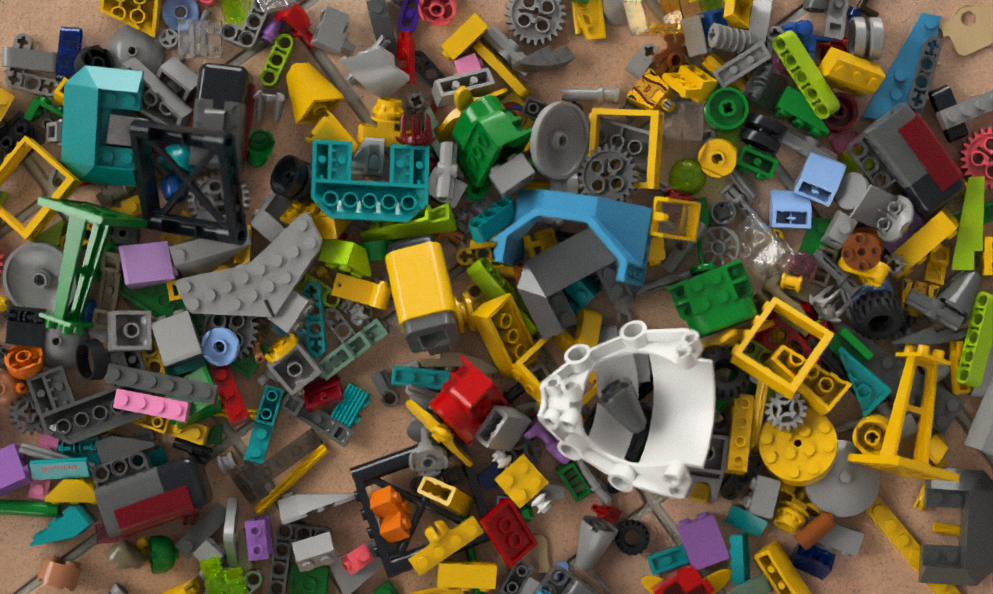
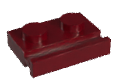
(323, 393)

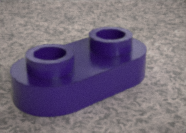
(408, 14)

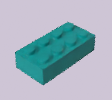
(740, 557)

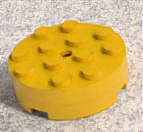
(804, 463)

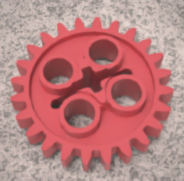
(973, 169)

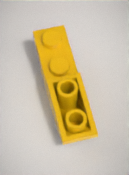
(194, 433)

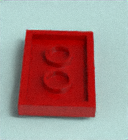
(508, 532)

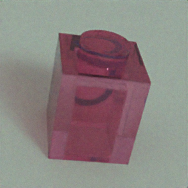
(840, 140)

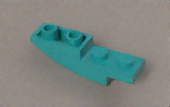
(264, 424)

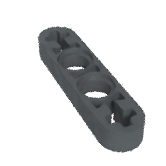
(920, 72)

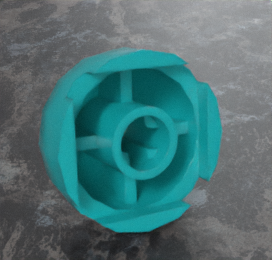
(180, 155)

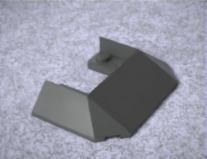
(561, 266)
(87, 417)
(973, 557)

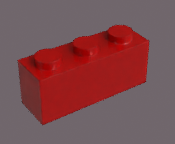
(230, 395)

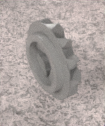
(461, 215)

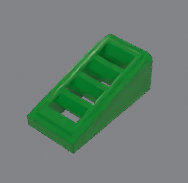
(564, 467)

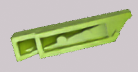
(425, 222)
(971, 225)

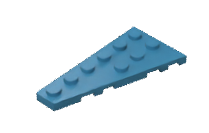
(900, 74)

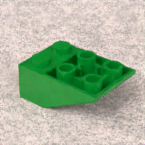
(795, 108)

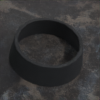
(99, 357)

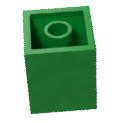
(198, 409)

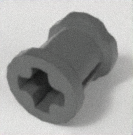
(626, 105)

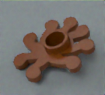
(672, 56)

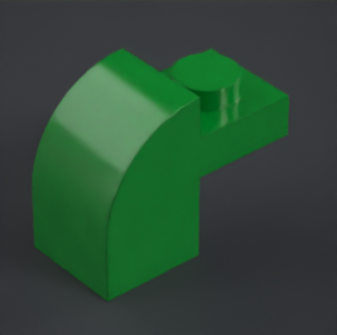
(377, 249)

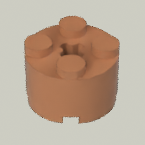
(59, 574)

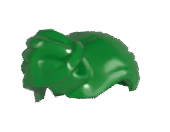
(260, 147)

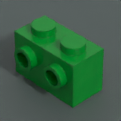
(756, 163)

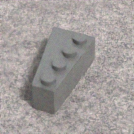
(158, 100)

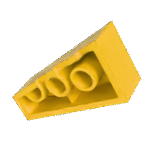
(925, 240)
(819, 388)

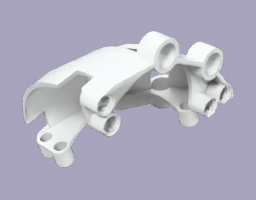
(680, 414)

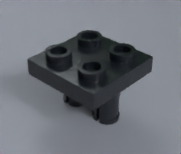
(15, 130)

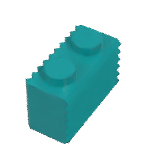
(348, 410)

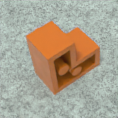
(392, 512)

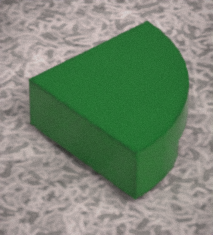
(215, 435)

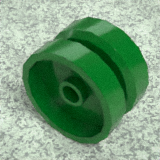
(733, 101)

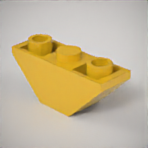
(73, 491)

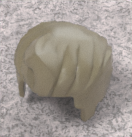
(126, 555)

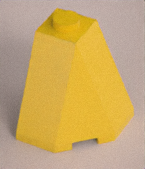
(310, 93)

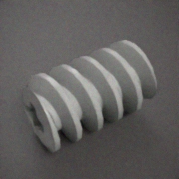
(728, 38)

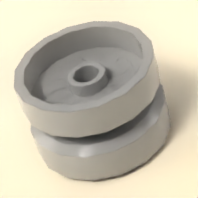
(866, 37)

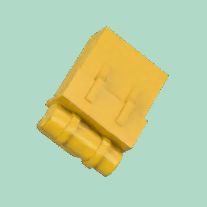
(738, 13)

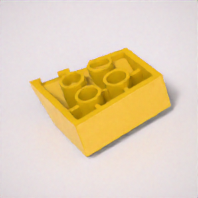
(140, 14)

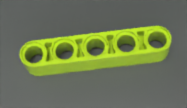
(806, 74)
(495, 285)
(977, 342)

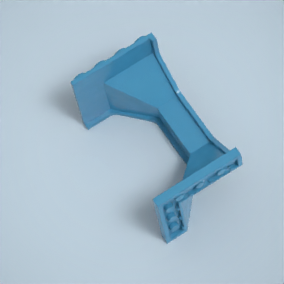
(618, 224)

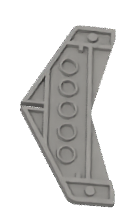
(268, 277)

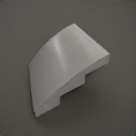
(376, 71)

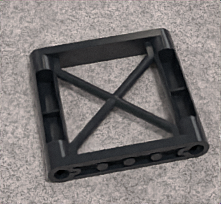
(147, 134)
(371, 472)

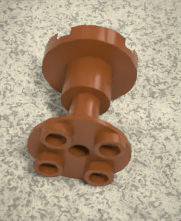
(863, 248)

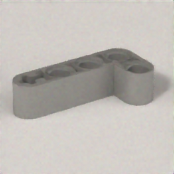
(247, 30)

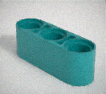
(492, 220)

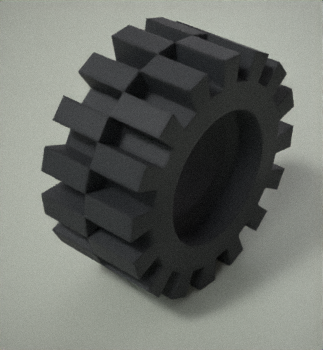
(640, 545)

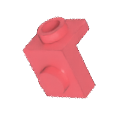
(357, 559)

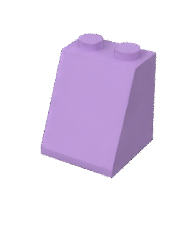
(147, 264)

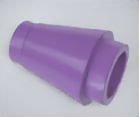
(271, 32)

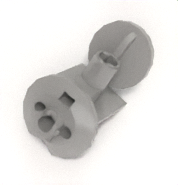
(875, 206)

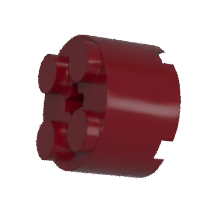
(847, 115)

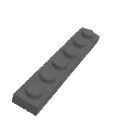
(162, 383)

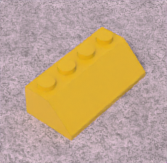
(503, 332)

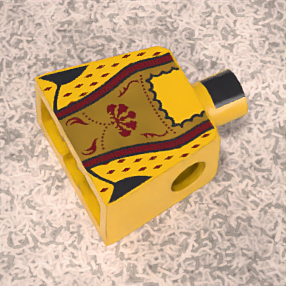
(651, 93)
(905, 287)

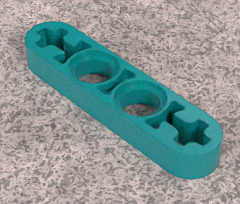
(318, 319)

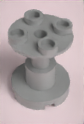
(427, 457)

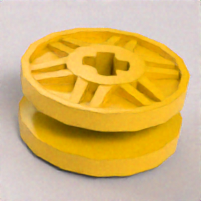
(464, 312)

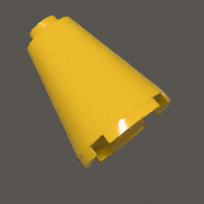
(330, 129)

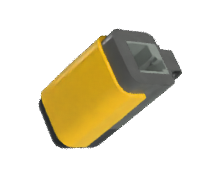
(423, 294)

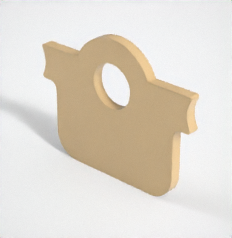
(970, 38)

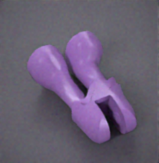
(537, 429)

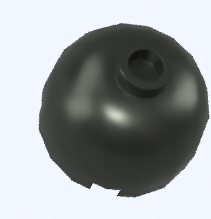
(93, 56)

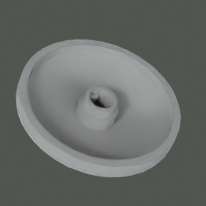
(559, 140)
(33, 275)
(847, 487)

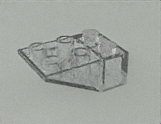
(761, 247)

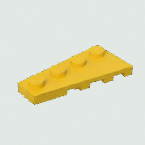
(591, 19)

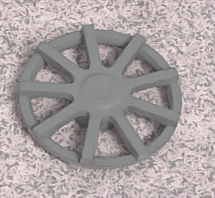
(720, 246)

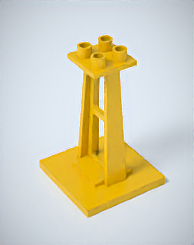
(888, 459)

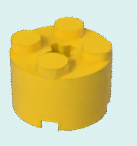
(862, 434)

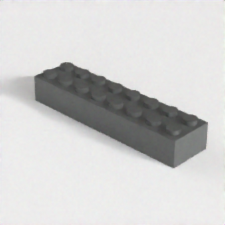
(890, 371)

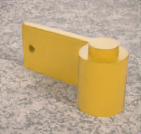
(362, 291)

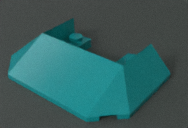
(82, 124)
(369, 200)

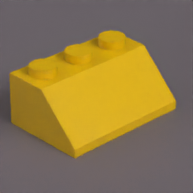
(850, 73)

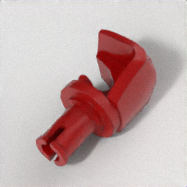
(299, 21)

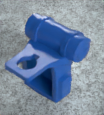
(804, 31)

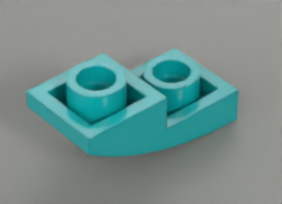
(188, 366)

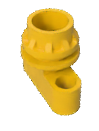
(388, 114)
(794, 511)

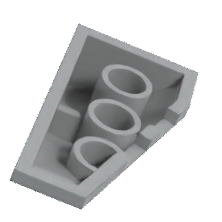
(625, 136)
(202, 256)
(300, 505)

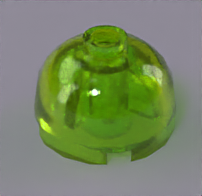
(687, 176)

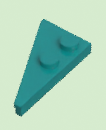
(867, 386)

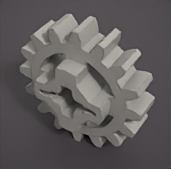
(782, 417)

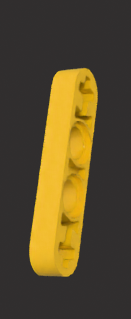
(502, 69)

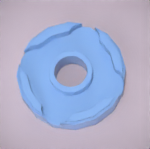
(170, 8)
(230, 343)

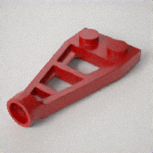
(763, 337)

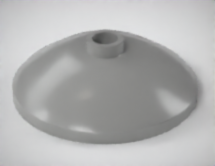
(148, 49)
(65, 351)

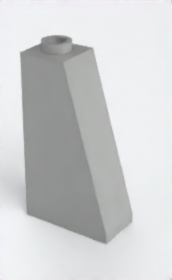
(349, 583)

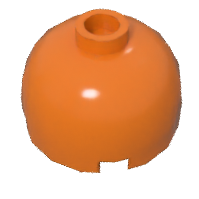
(24, 361)

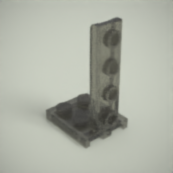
(252, 482)

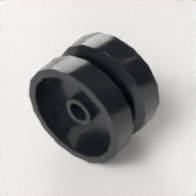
(762, 133)
(292, 179)

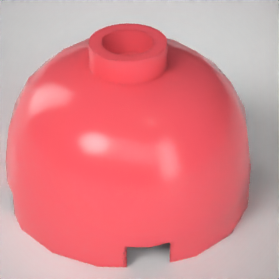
(437, 11)

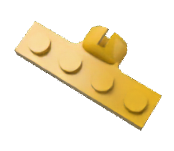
(444, 543)

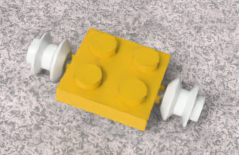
(521, 481)

